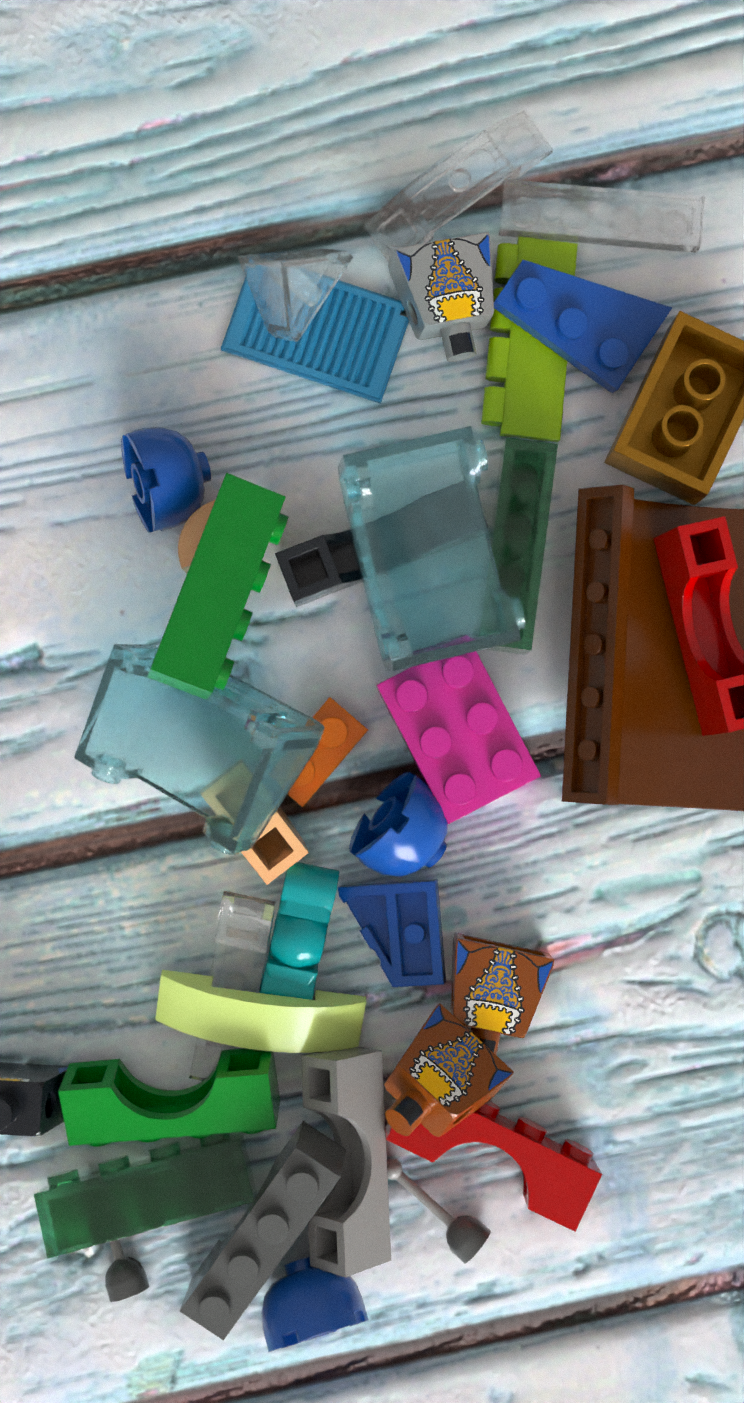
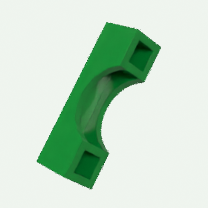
(110, 1105)

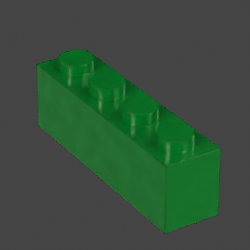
(217, 588)

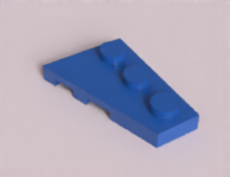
(581, 320)

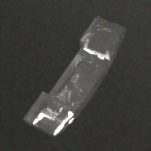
(458, 182)
(237, 961)

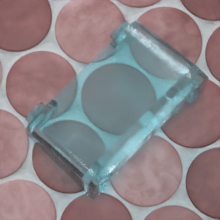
(427, 549)
(216, 755)

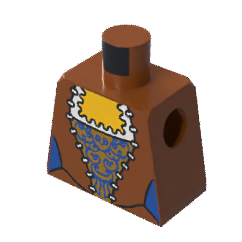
(496, 987)
(442, 1077)

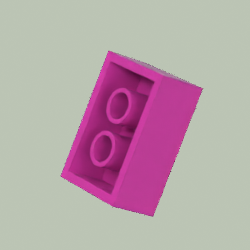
(458, 733)

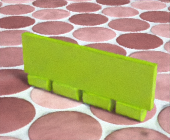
(531, 372)

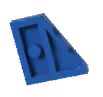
(402, 927)

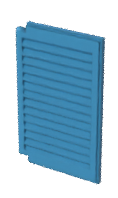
(344, 347)

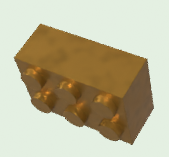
(684, 411)

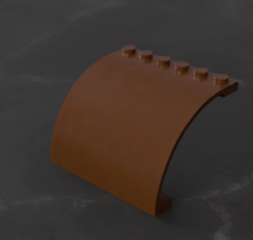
(628, 693)

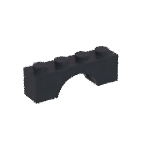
(320, 566)

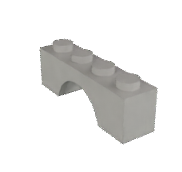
(353, 1221)

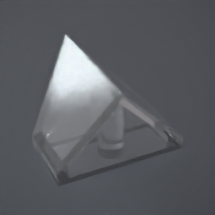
(292, 286)

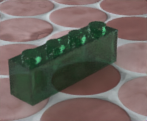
(521, 526)
(144, 1194)

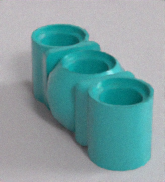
(300, 931)

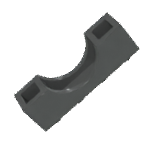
(280, 1211)

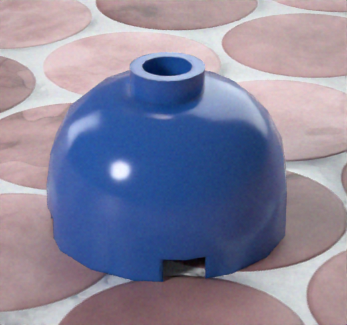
(165, 476)
(403, 831)
(309, 1305)

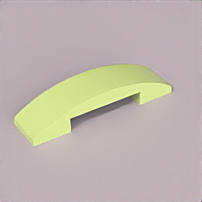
(259, 1019)

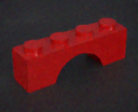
(697, 576)
(555, 1176)

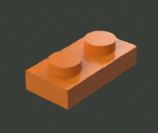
(338, 739)

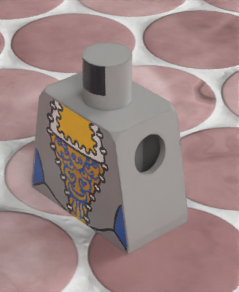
(446, 290)

